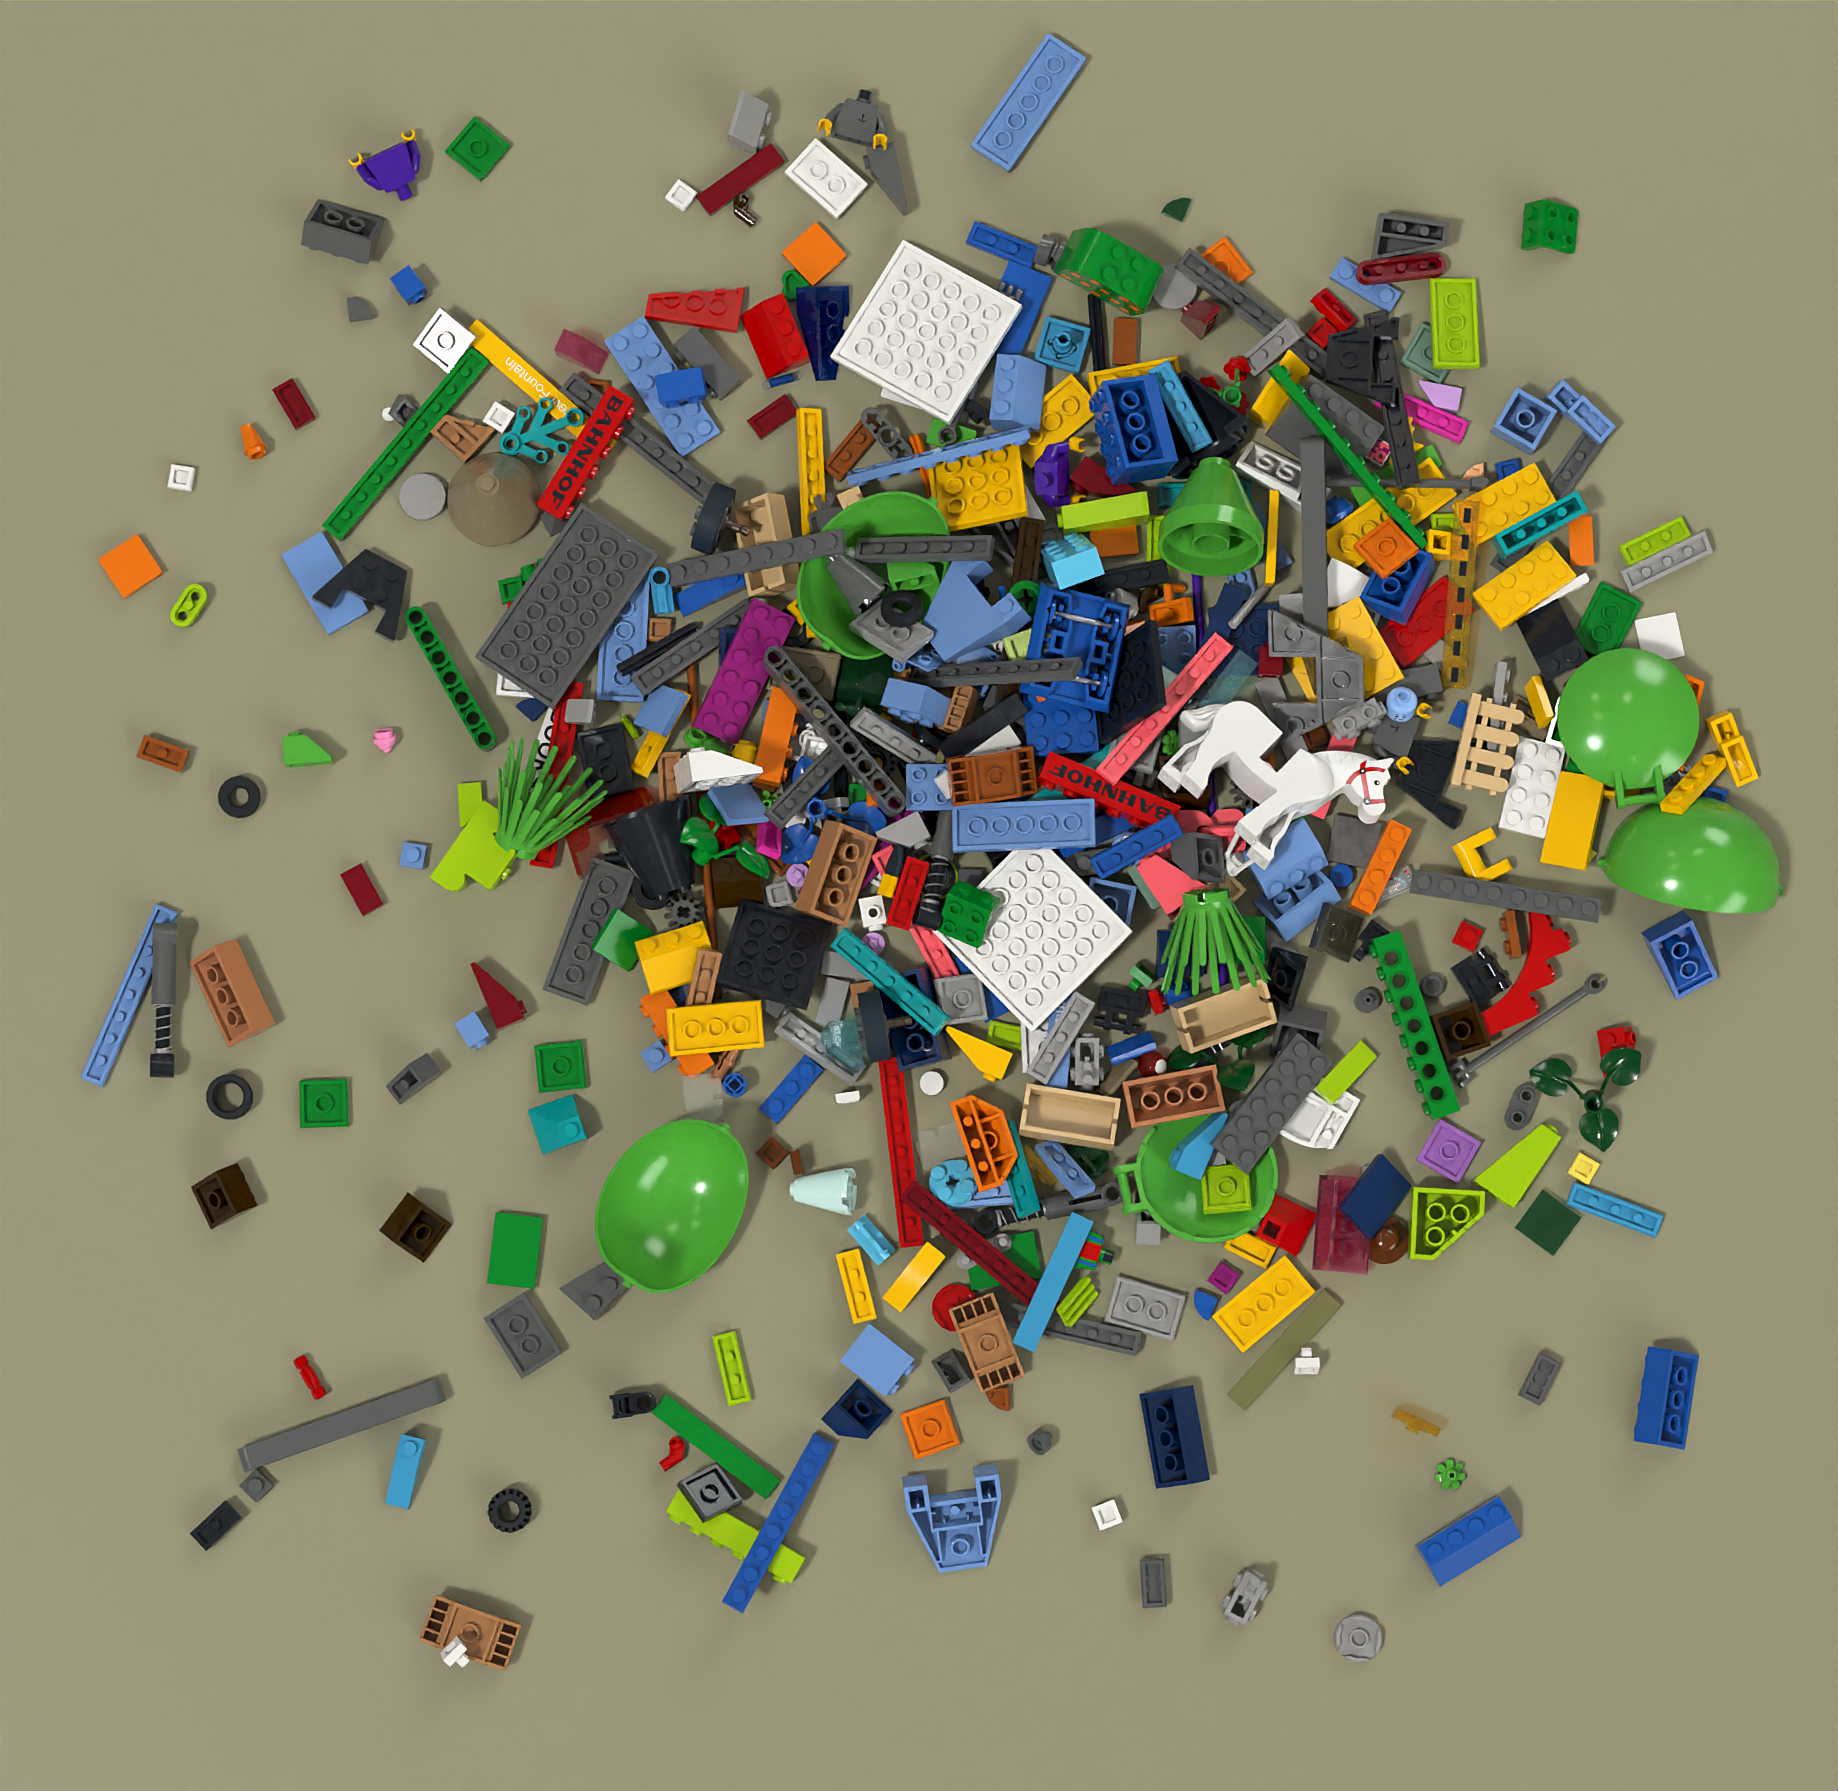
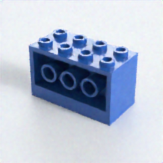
(1133, 429)

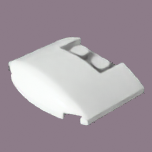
(1319, 1123)

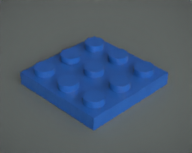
(1059, 727)

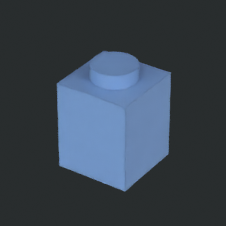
(473, 1031)

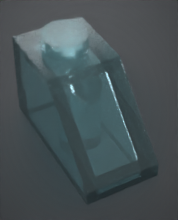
(843, 1043)

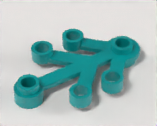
(537, 432)

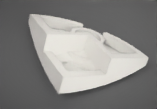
(1343, 583)
(808, 744)

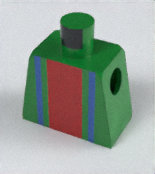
(1093, 1252)

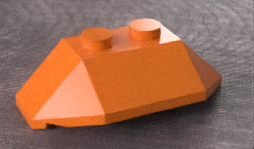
(985, 1140)

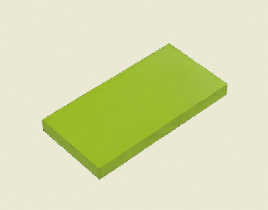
(1454, 323)

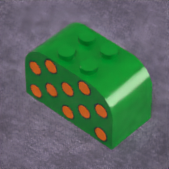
(1109, 270)

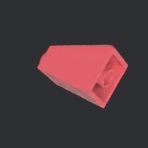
(1166, 883)

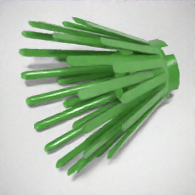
(532, 826)
(1203, 914)

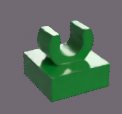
(1141, 976)

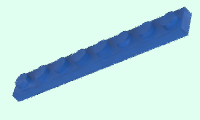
(777, 1523)

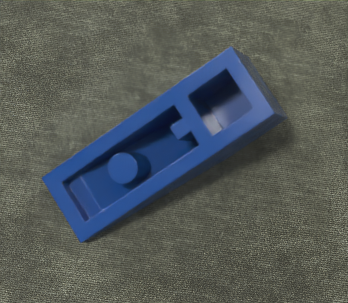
(708, 593)

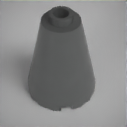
(856, 582)

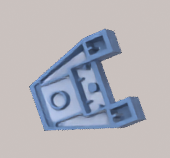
(963, 616)
(956, 1524)

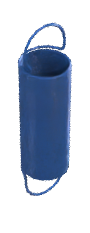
(780, 380)

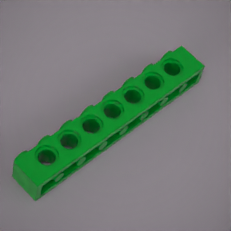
(1447, 1102)

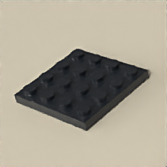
(1138, 684)
(773, 954)

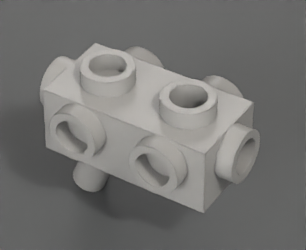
(1353, 721)
(1086, 1068)
(1247, 1591)

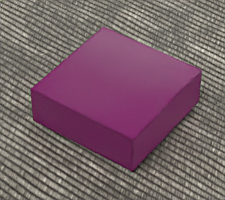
(1223, 1277)

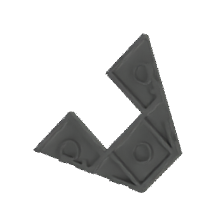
(1338, 677)

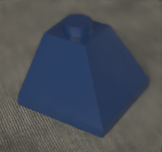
(856, 1412)

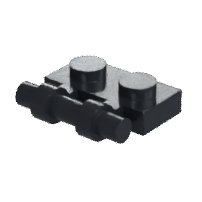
(1474, 982)
(1120, 1002)

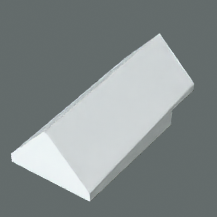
(1272, 472)

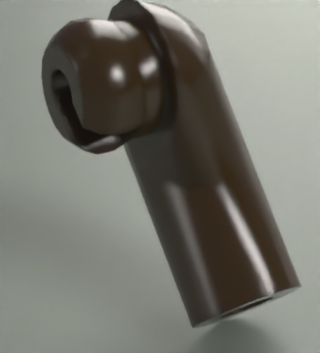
(740, 207)
(1149, 595)

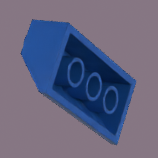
(1666, 1397)
(1468, 1540)

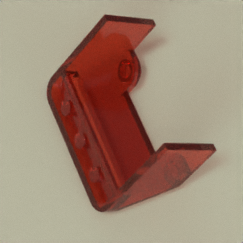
(605, 812)

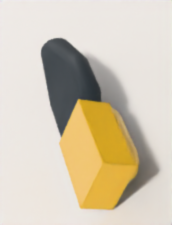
(889, 879)

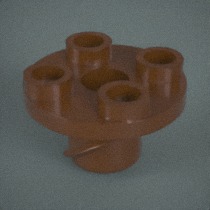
(1389, 1243)

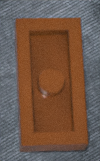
(163, 754)
(1508, 925)

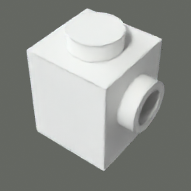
(872, 913)

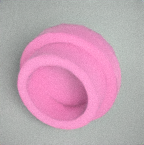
(384, 739)

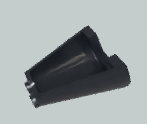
(1221, 421)
(652, 846)

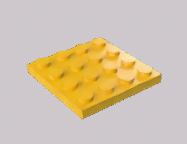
(980, 488)
(1357, 626)

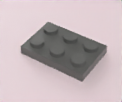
(523, 1335)

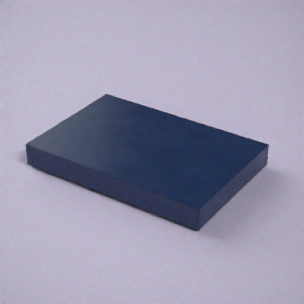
(1374, 1196)

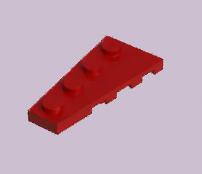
(708, 310)

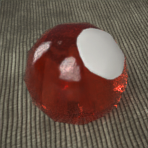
(1152, 1064)

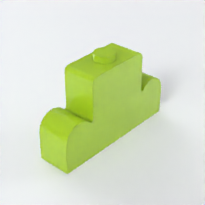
(475, 855)

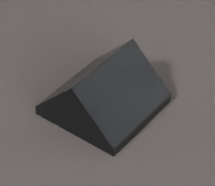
(1286, 974)

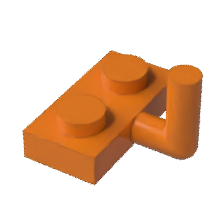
(1172, 611)

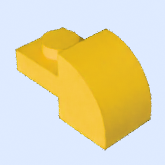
(1439, 544)

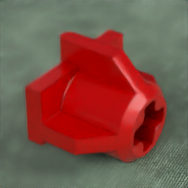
(726, 835)

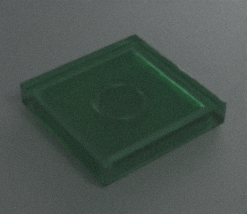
(1547, 1222)

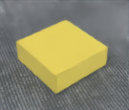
(1583, 1168)

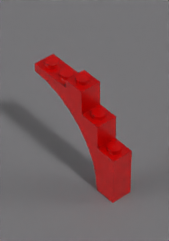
(1535, 974)

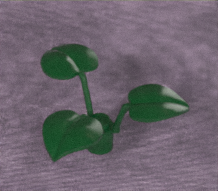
(1234, 1075)
(1598, 1124)

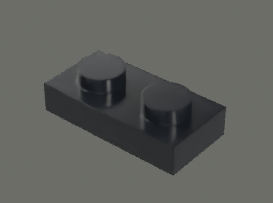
(216, 1525)

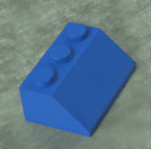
(1401, 590)

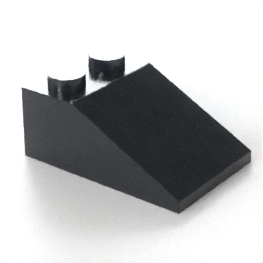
(1552, 640)

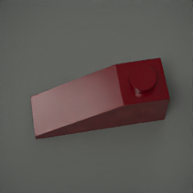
(1200, 317)
(1093, 481)
(501, 1003)

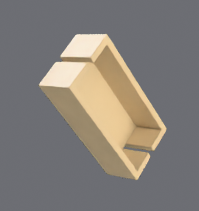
(768, 523)
(1222, 1016)
(1069, 1117)

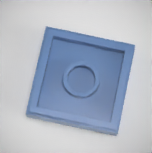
(661, 710)
(738, 804)

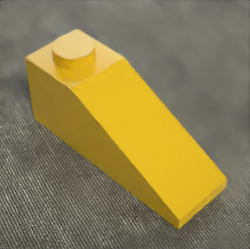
(984, 1056)

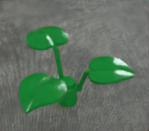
(697, 833)

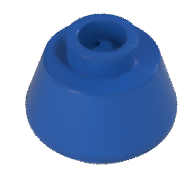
(1337, 509)
(1186, 992)

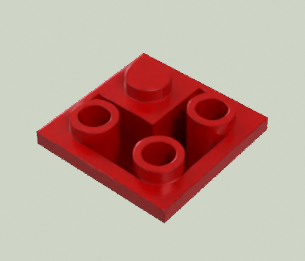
(1285, 1225)

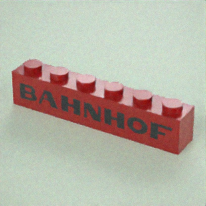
(586, 453)
(1119, 800)

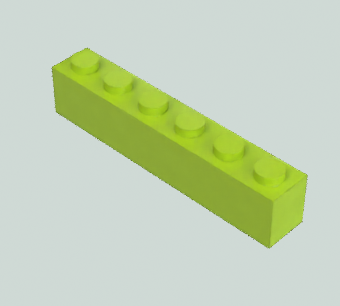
(736, 1535)

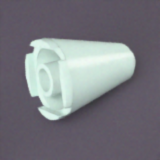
(827, 1190)

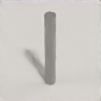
(1248, 606)

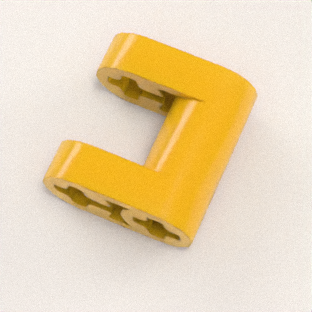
(1471, 860)

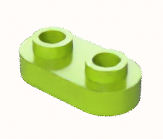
(187, 605)

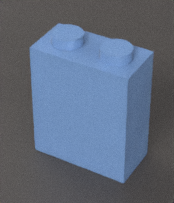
(878, 1361)

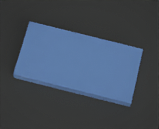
(314, 565)

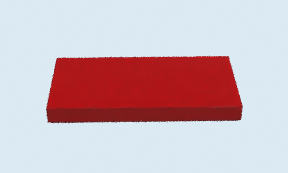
(1423, 627)

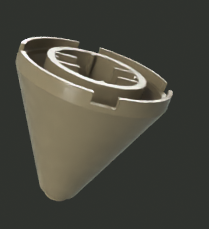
(494, 499)

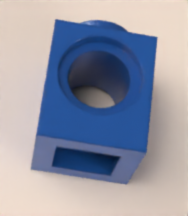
(409, 286)

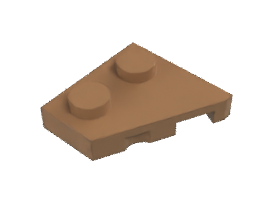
(461, 436)

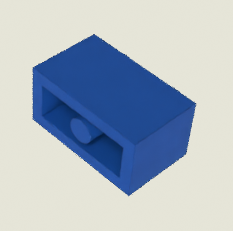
(681, 387)

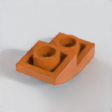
(1581, 542)

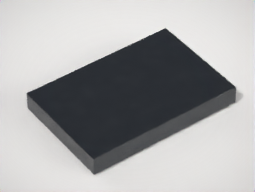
(608, 756)

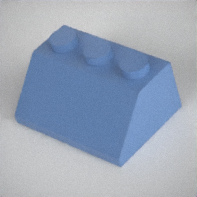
(1017, 393)
(1294, 860)
(1298, 905)

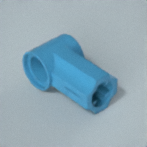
(661, 593)

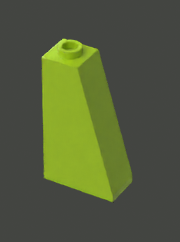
(1105, 513)
(1515, 1169)

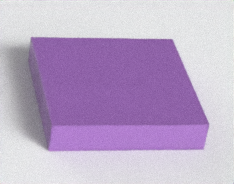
(1448, 1151)

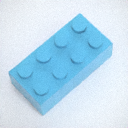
(1070, 560)

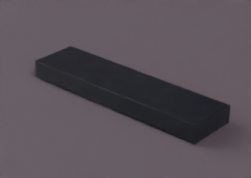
(1127, 578)
(983, 726)

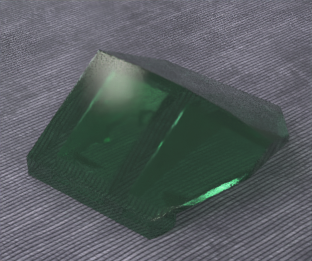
(1091, 1160)

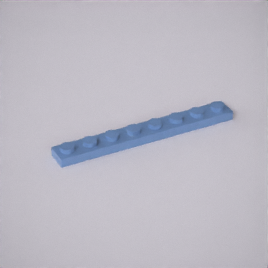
(947, 453)

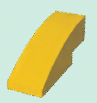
(1732, 747)
(914, 1277)

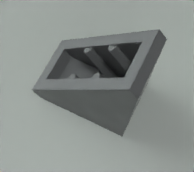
(950, 1371)

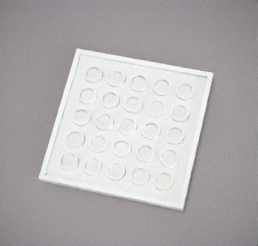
(926, 332)
(1041, 936)

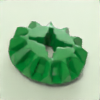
(1031, 590)

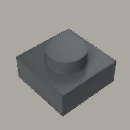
(256, 1485)

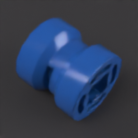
(737, 1087)

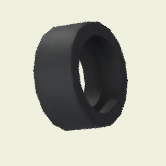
(211, 1097)

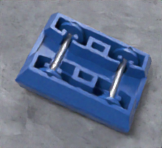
(1073, 635)

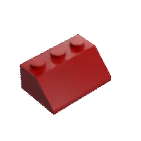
(775, 336)

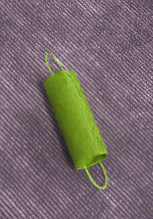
(630, 727)

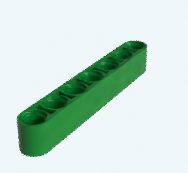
(448, 667)

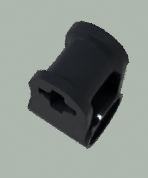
(630, 1404)

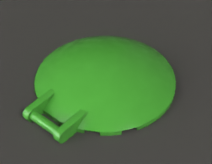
(1628, 721)
(1177, 1198)

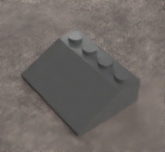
(1349, 420)

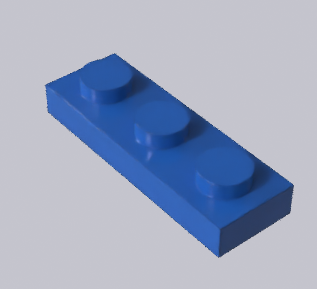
(791, 1089)

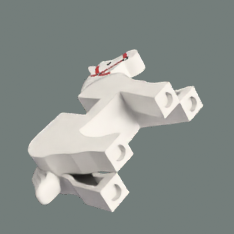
(1240, 742)

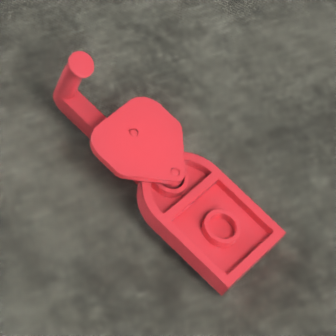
(1220, 824)

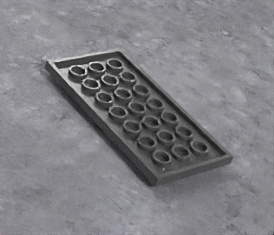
(567, 606)

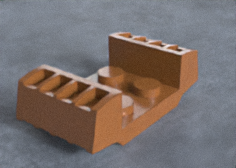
(991, 776)

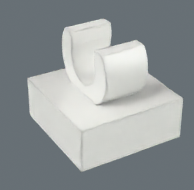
(1306, 1363)
(455, 1652)

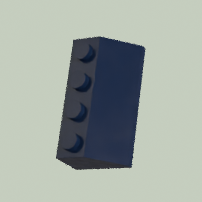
(913, 1043)
(1174, 1437)

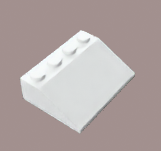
(709, 769)

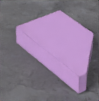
(1441, 395)

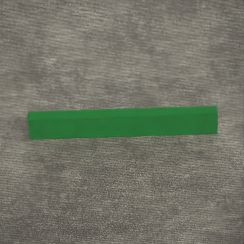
(715, 1446)

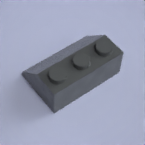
(342, 231)

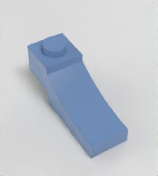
(1579, 411)

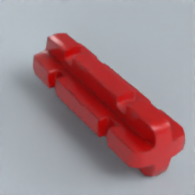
(309, 1377)

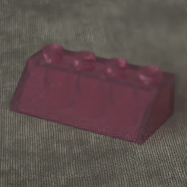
(1337, 1240)

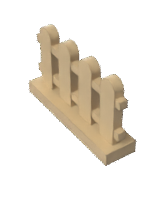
(1480, 756)

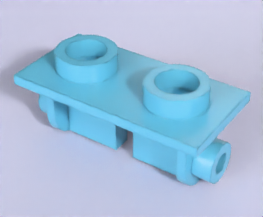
(871, 1240)

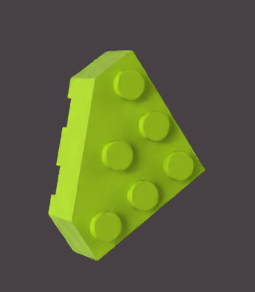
(1440, 1218)

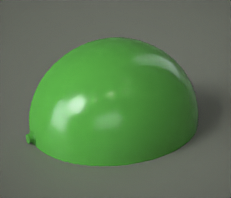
(871, 517)
(1696, 860)
(672, 1205)

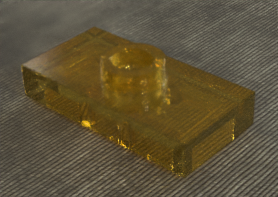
(1415, 1424)

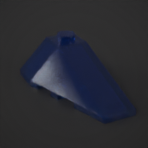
(821, 320)

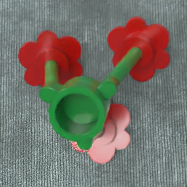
(1230, 393)

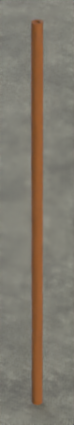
(707, 869)

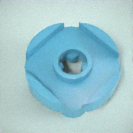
(952, 1170)

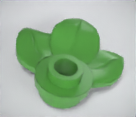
(698, 738)

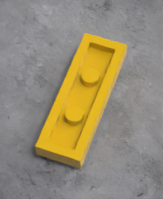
(856, 1286)

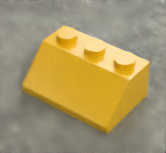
(1273, 397)
(670, 956)

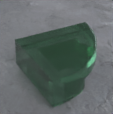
(1176, 209)

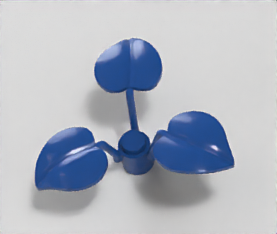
(799, 843)

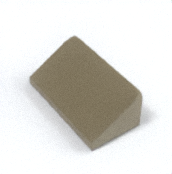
(1529, 723)
(1115, 1077)

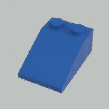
(1680, 954)

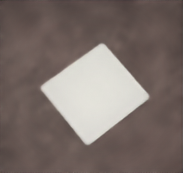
(1660, 635)

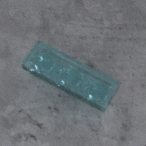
(1229, 680)

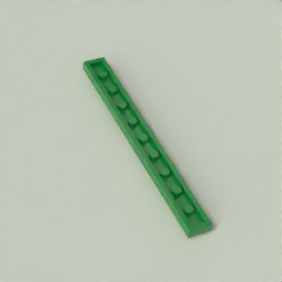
(405, 444)
(1342, 449)

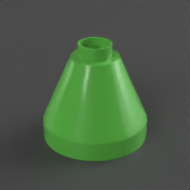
(1211, 524)

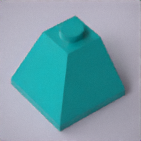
(557, 1124)

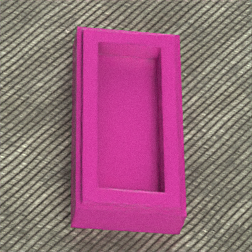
(769, 839)

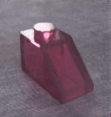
(580, 351)

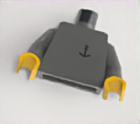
(856, 122)
(1395, 738)

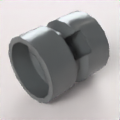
(1048, 251)

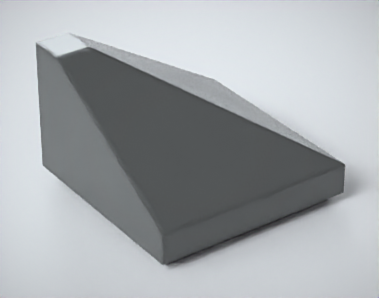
(402, 410)
(552, 525)

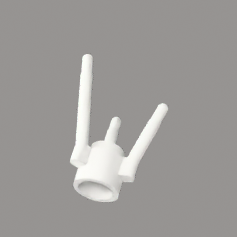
(1234, 862)

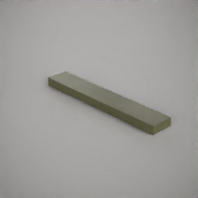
(1283, 1349)

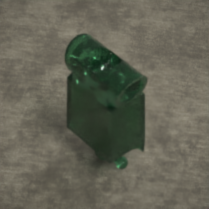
(863, 684)

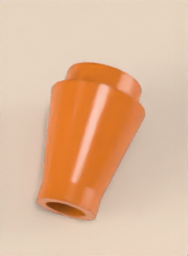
(252, 442)

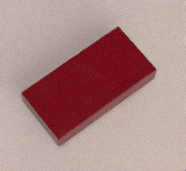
(294, 404)
(772, 417)
(362, 889)

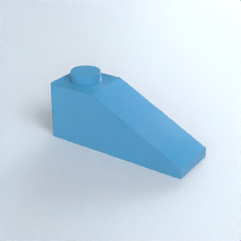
(1194, 1150)
(405, 1470)

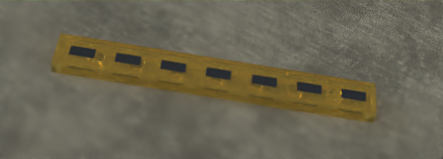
(1460, 593)

